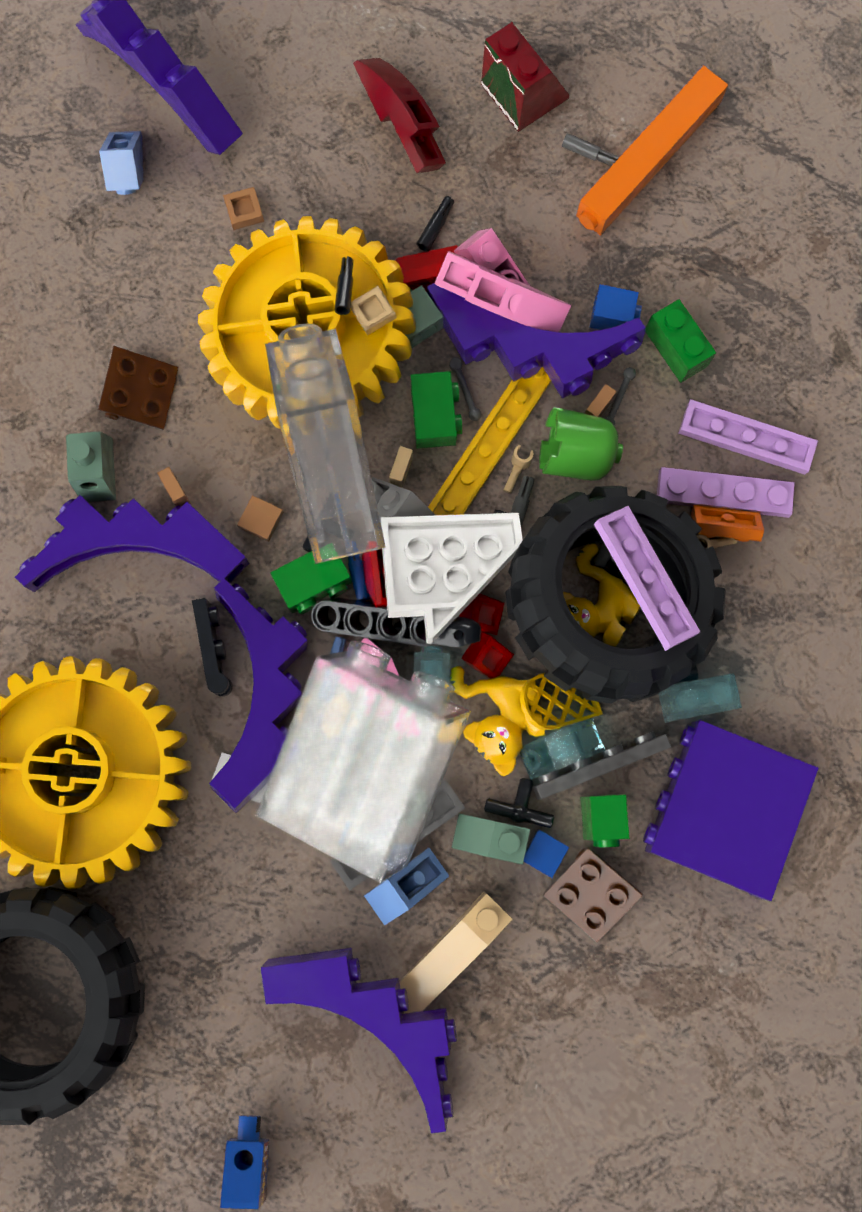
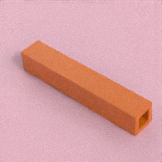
(651, 150)

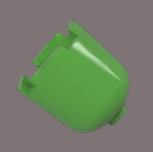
(579, 446)

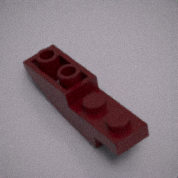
(400, 102)

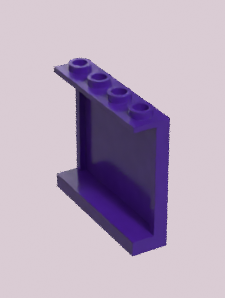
(730, 809)

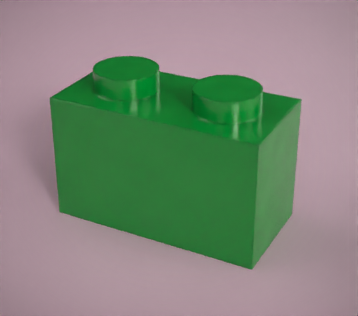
(680, 340)
(434, 409)
(305, 582)
(605, 820)

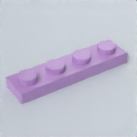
(748, 437)
(726, 491)
(646, 578)

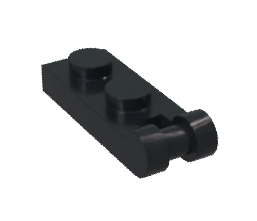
(211, 649)

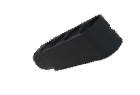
(457, 634)

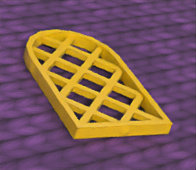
(525, 701)

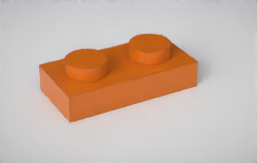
(728, 523)

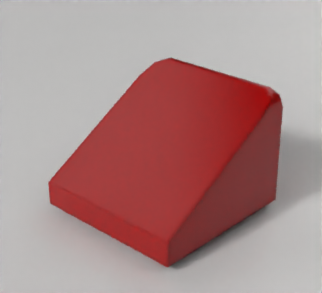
(485, 612)
(487, 656)

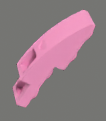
(501, 294)

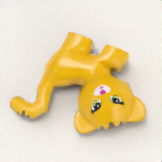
(614, 602)
(498, 736)

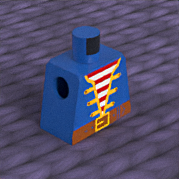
(245, 1184)

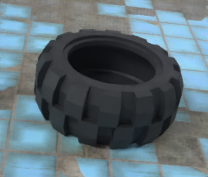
(557, 639)
(112, 1002)

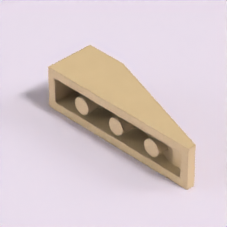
(454, 952)

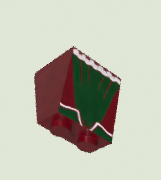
(519, 78)

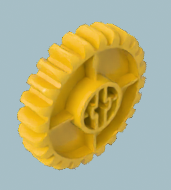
(293, 283)
(135, 783)

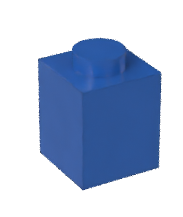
(614, 307)

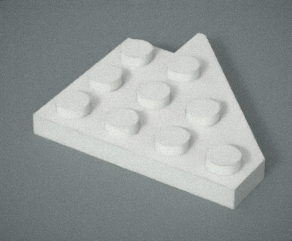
(443, 563)

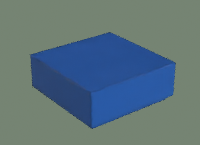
(545, 853)

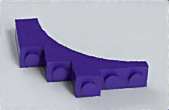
(151, 56)
(524, 350)
(133, 529)
(273, 696)
(415, 1038)

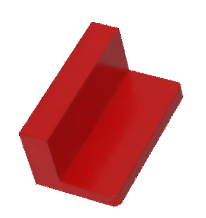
(423, 267)

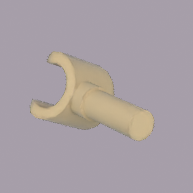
(518, 465)
(716, 542)

